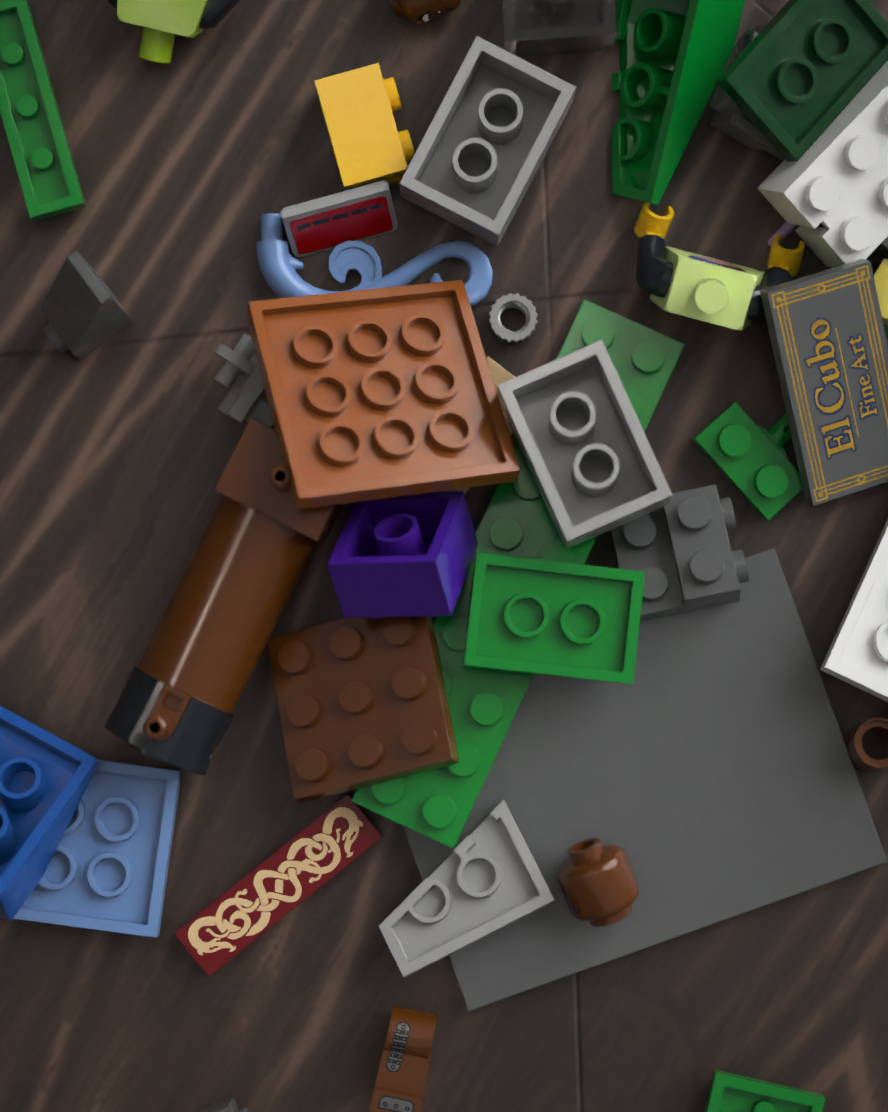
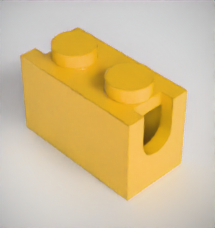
(363, 128)

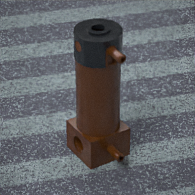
(221, 610)

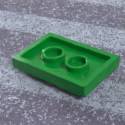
(553, 618)

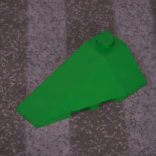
(664, 80)

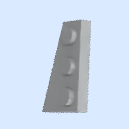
(469, 896)

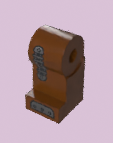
(404, 1062)

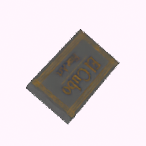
(832, 377)

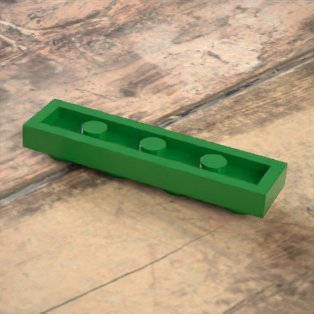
(34, 119)

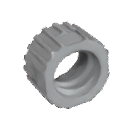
(520, 303)

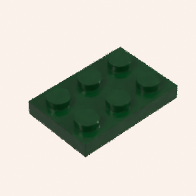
(807, 69)

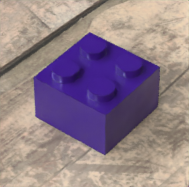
(404, 556)

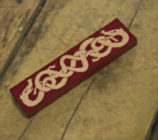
(278, 885)

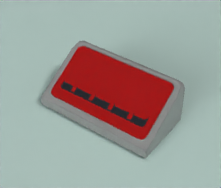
(340, 218)

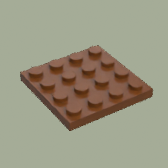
(380, 393)

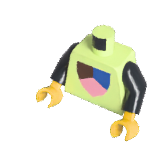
(705, 285)

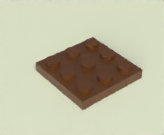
(361, 703)

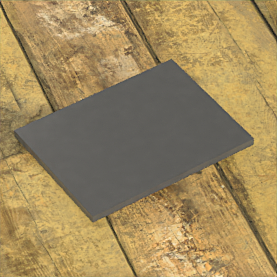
(705, 771)

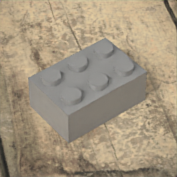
(487, 141)
(584, 444)

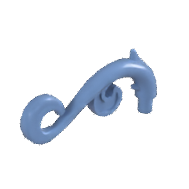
(280, 275)

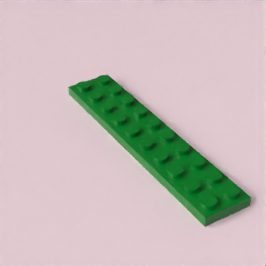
(518, 525)

